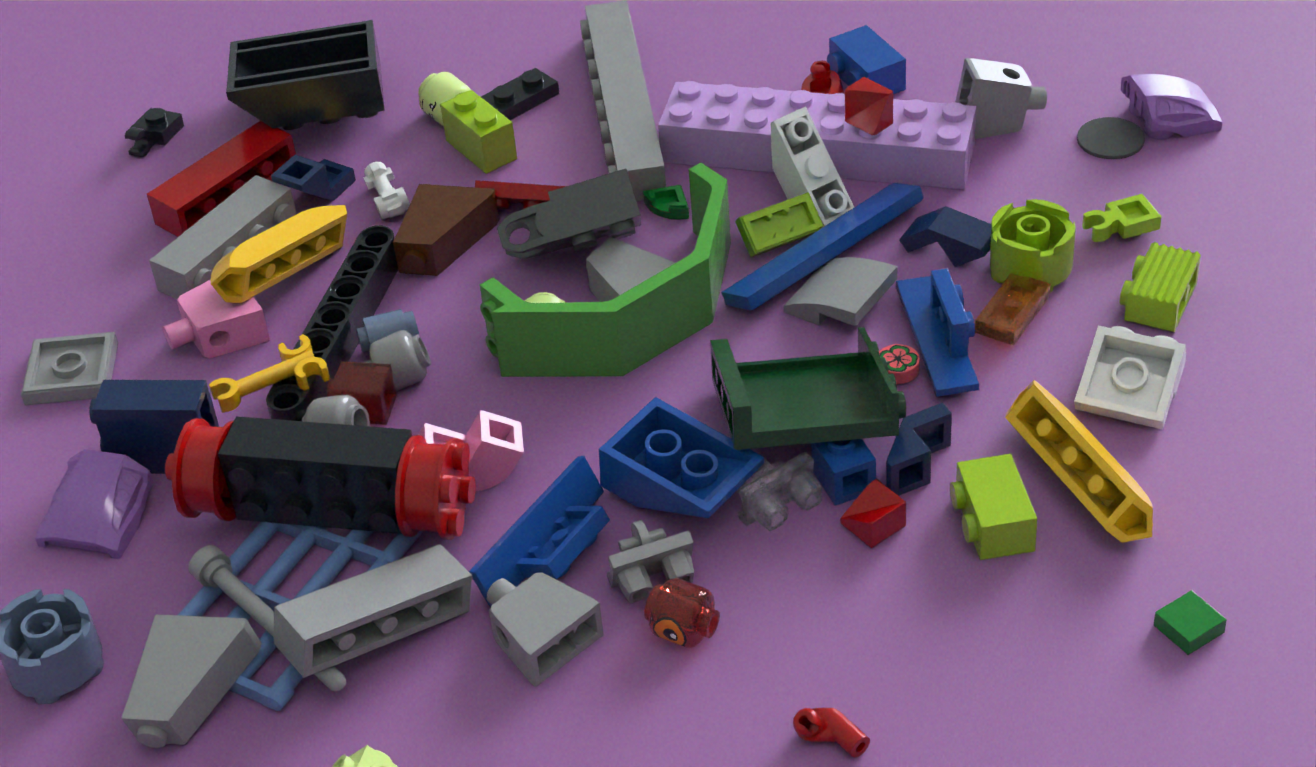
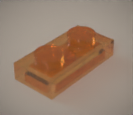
(1012, 308)

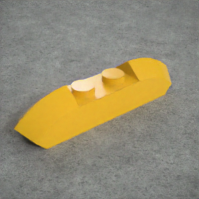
(279, 252)
(1082, 464)

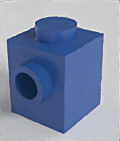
(843, 468)

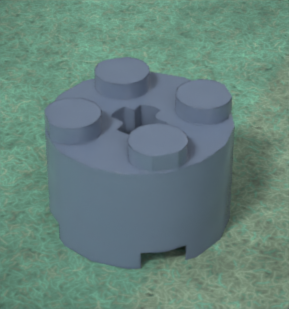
(49, 644)

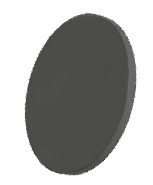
(1111, 138)

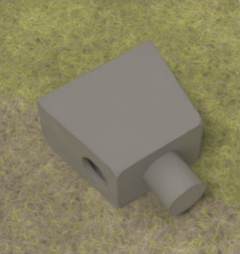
(1000, 96)
(542, 623)

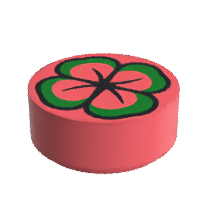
(902, 362)

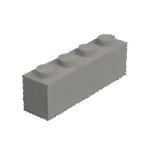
(241, 216)
(371, 610)

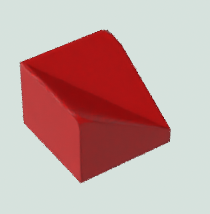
(868, 106)
(875, 514)

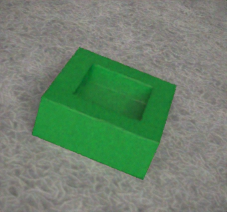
(1189, 622)

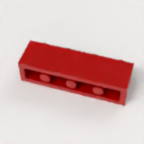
(215, 177)

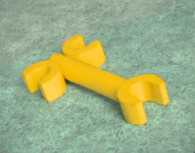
(295, 362)

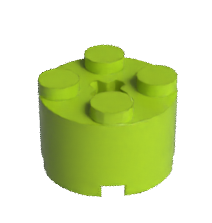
(1032, 242)

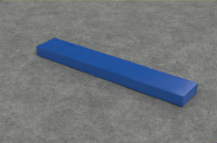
(822, 246)

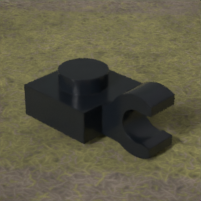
(152, 128)

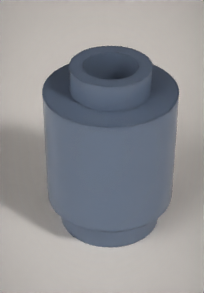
(384, 324)

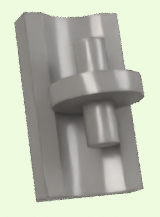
(647, 555)

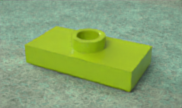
(779, 224)

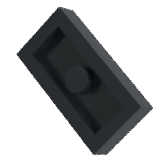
(522, 93)

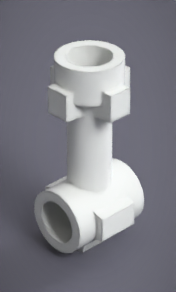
(390, 201)

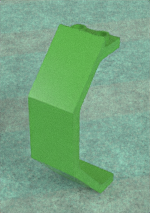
(626, 330)

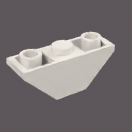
(806, 166)

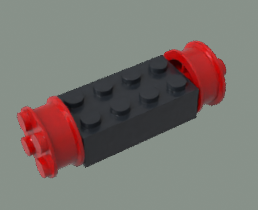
(321, 476)

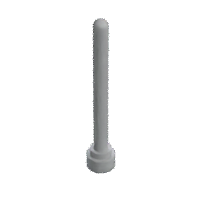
(214, 569)

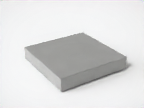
(69, 367)

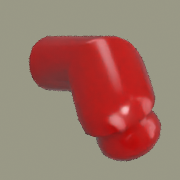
(830, 726)

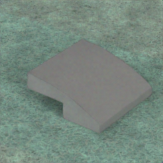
(842, 290)

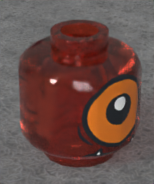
(681, 612)

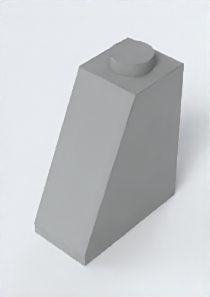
(619, 267)
(185, 675)

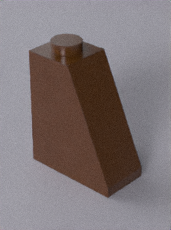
(443, 226)

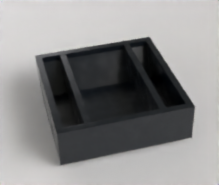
(307, 75)

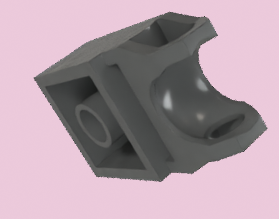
(575, 217)

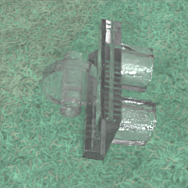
(774, 486)

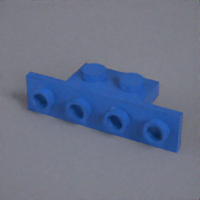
(940, 330)
(548, 532)

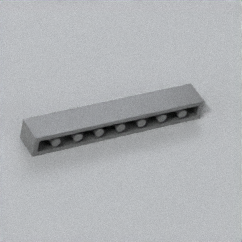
(622, 96)

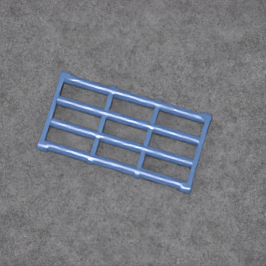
(305, 537)

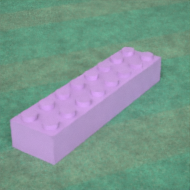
(732, 130)

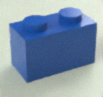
(867, 55)

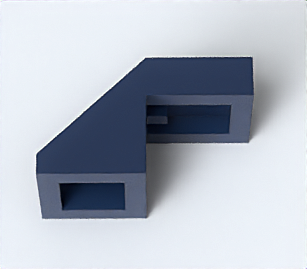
(319, 179)
(957, 233)
(910, 455)

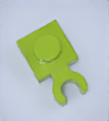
(1126, 216)

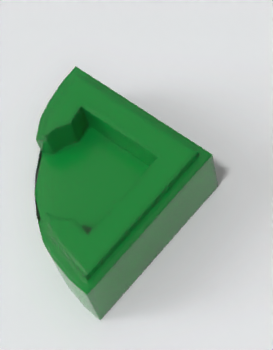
(667, 202)

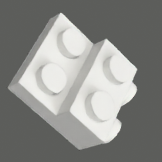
(1131, 376)

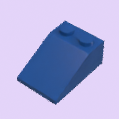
(674, 463)

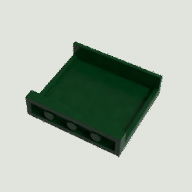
(807, 397)

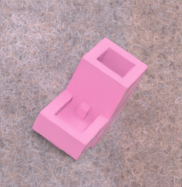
(493, 446)

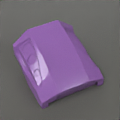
(1170, 105)
(97, 504)

